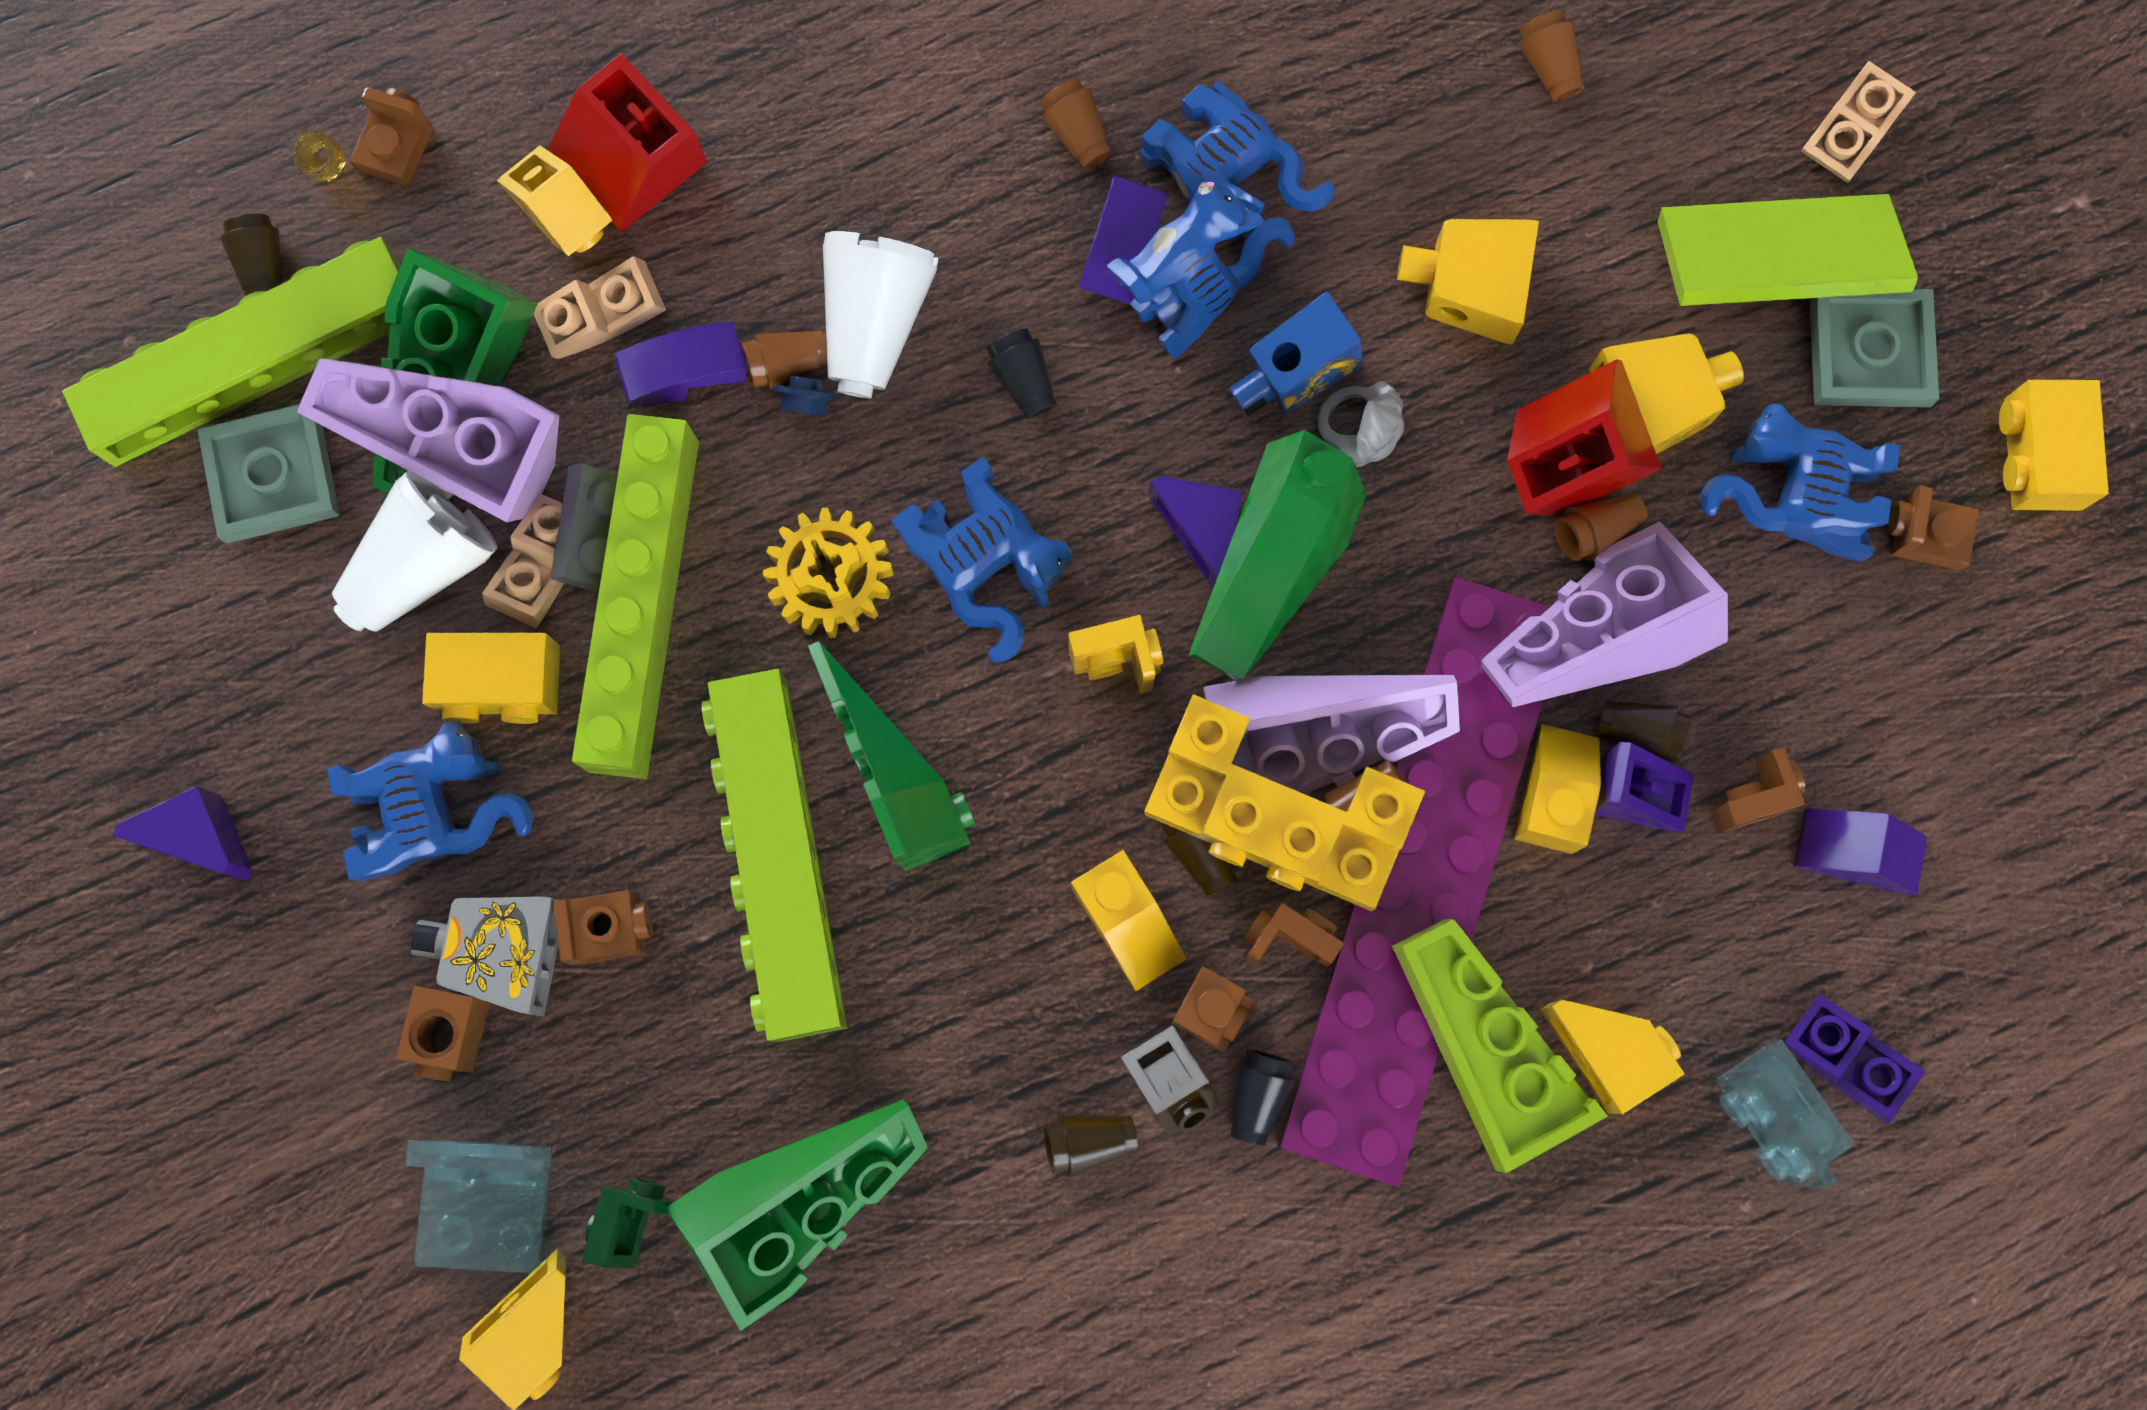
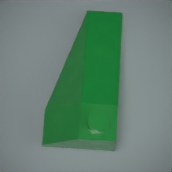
(451, 328)
(1281, 549)
(902, 787)
(776, 1213)

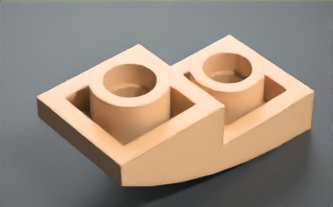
(1858, 121)
(598, 311)
(523, 581)

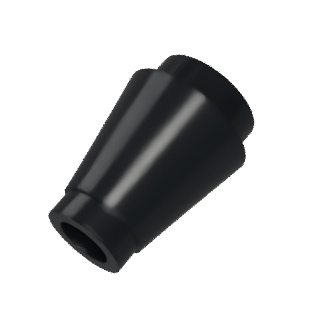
(1022, 371)
(1259, 1095)

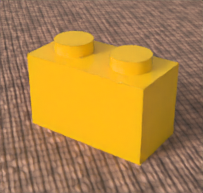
(2054, 445)
(491, 676)

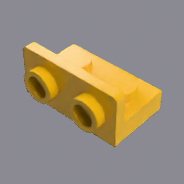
(1106, 646)

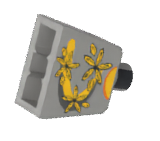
(494, 950)

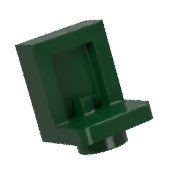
(620, 1222)

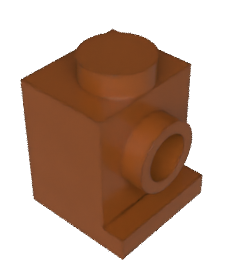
(577, 932)
(1213, 1010)

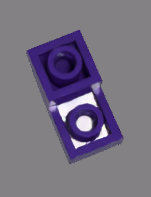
(1123, 231)
(670, 364)
(1853, 1059)

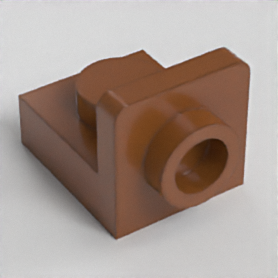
(391, 136)
(1932, 530)
(1753, 804)

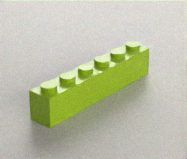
(235, 355)
(636, 597)
(775, 857)

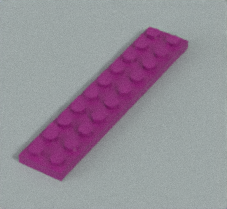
(1371, 1039)

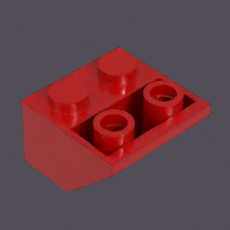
(626, 142)
(1580, 443)

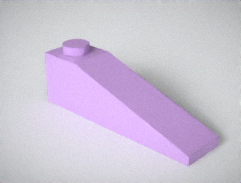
(451, 432)
(1626, 618)
(1329, 727)

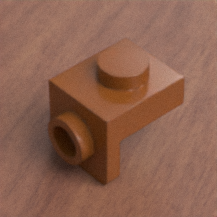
(1307, 933)

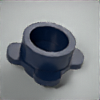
(805, 396)

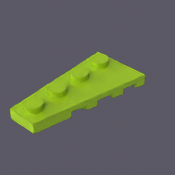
(1504, 1070)

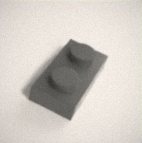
(584, 527)

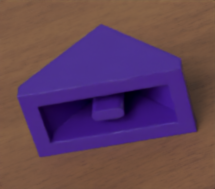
(1200, 518)
(1643, 788)
(191, 828)
(1862, 848)

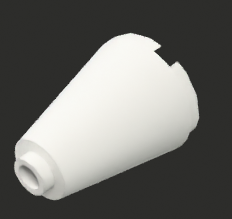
(870, 306)
(409, 554)

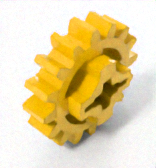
(808, 582)

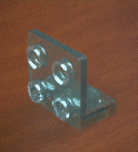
(1784, 1116)
(481, 1204)

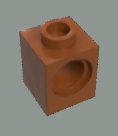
(424, 1012)

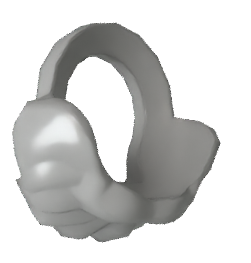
(1380, 424)

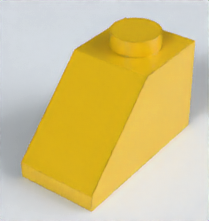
(556, 201)
(1560, 790)
(1128, 920)
(1615, 1052)
(521, 1339)

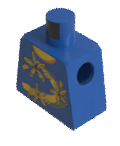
(1316, 343)

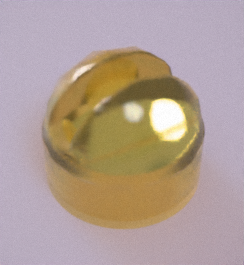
(311, 163)

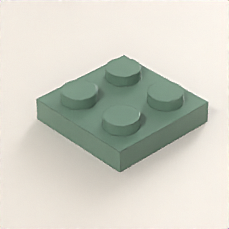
(1875, 350)
(267, 474)

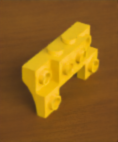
(1274, 824)

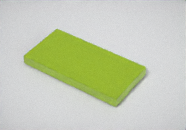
(1786, 250)

